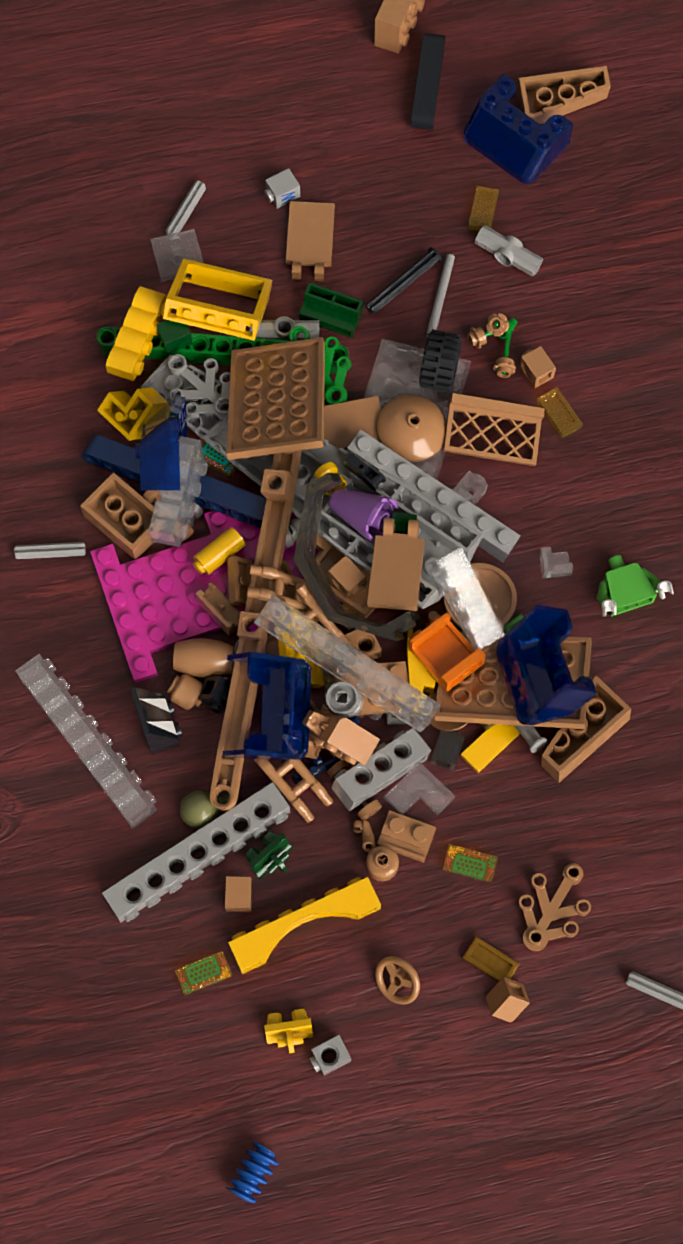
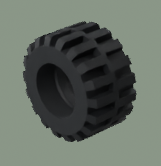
(440, 361)

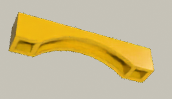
(353, 902)

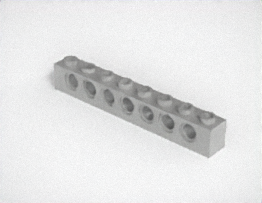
(267, 798)

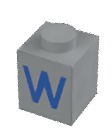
(282, 188)

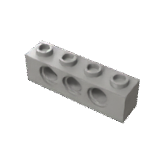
(354, 793)

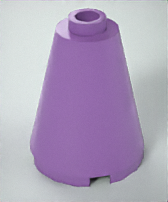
(362, 511)

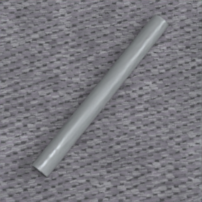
(441, 292)

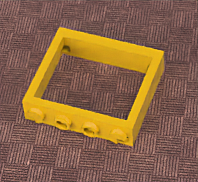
(212, 316)

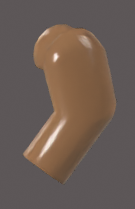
(368, 838)

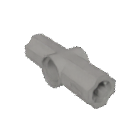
(508, 250)
(271, 328)

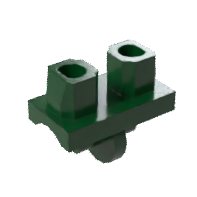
(271, 857)

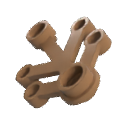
(551, 910)

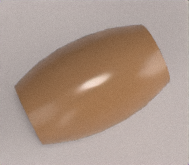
(203, 657)

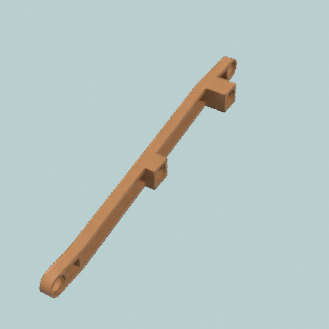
(243, 691)

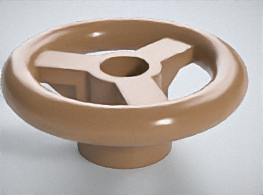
(400, 976)

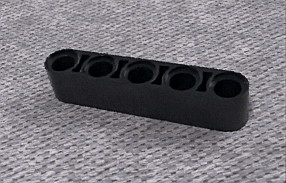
(428, 81)

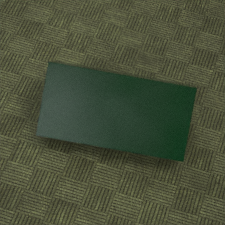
(332, 309)

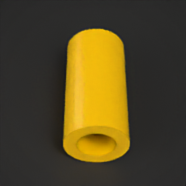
(218, 551)

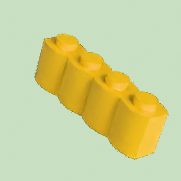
(136, 334)

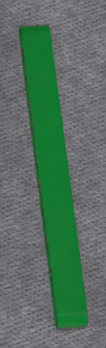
(212, 345)

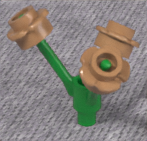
(501, 327)

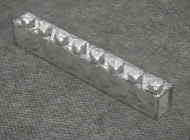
(347, 663)
(86, 741)

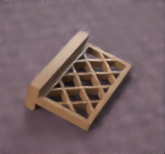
(493, 409)

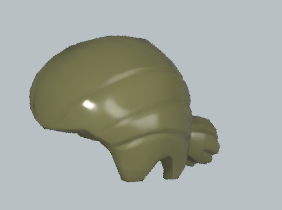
(198, 810)

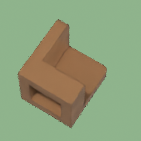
(238, 894)
(507, 999)

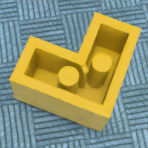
(131, 413)

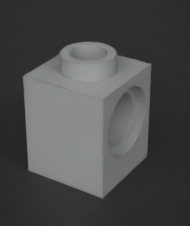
(336, 1045)

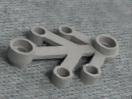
(204, 390)

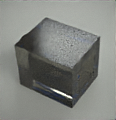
(447, 749)

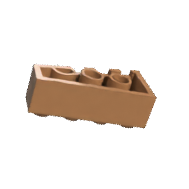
(562, 92)
(571, 746)

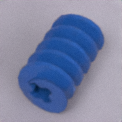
(253, 1173)

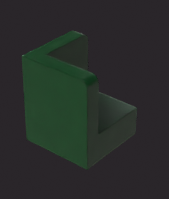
(174, 335)

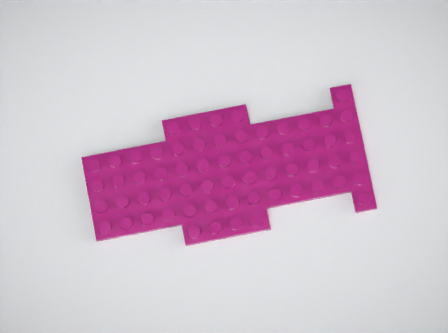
(156, 594)

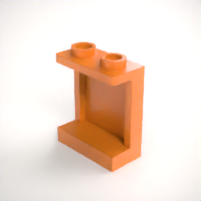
(445, 652)

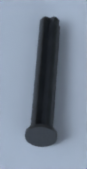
(403, 280)

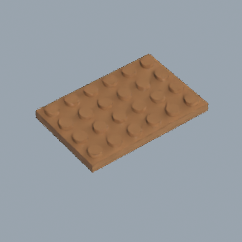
(276, 399)
(485, 696)

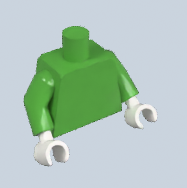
(629, 587)

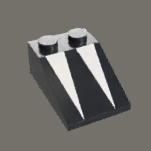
(156, 720)

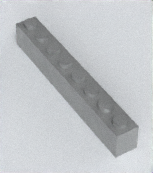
(497, 538)

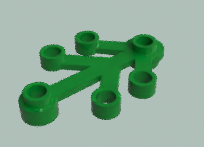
(337, 385)

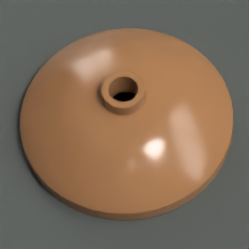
(411, 440)
(497, 588)

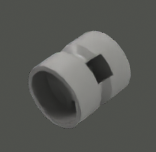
(344, 699)

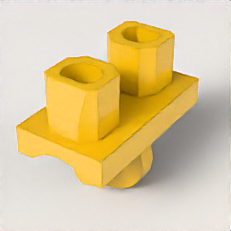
(289, 1032)

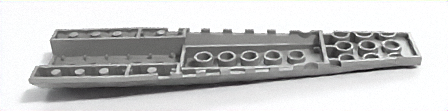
(437, 526)

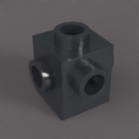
(215, 693)

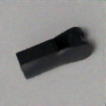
(363, 470)

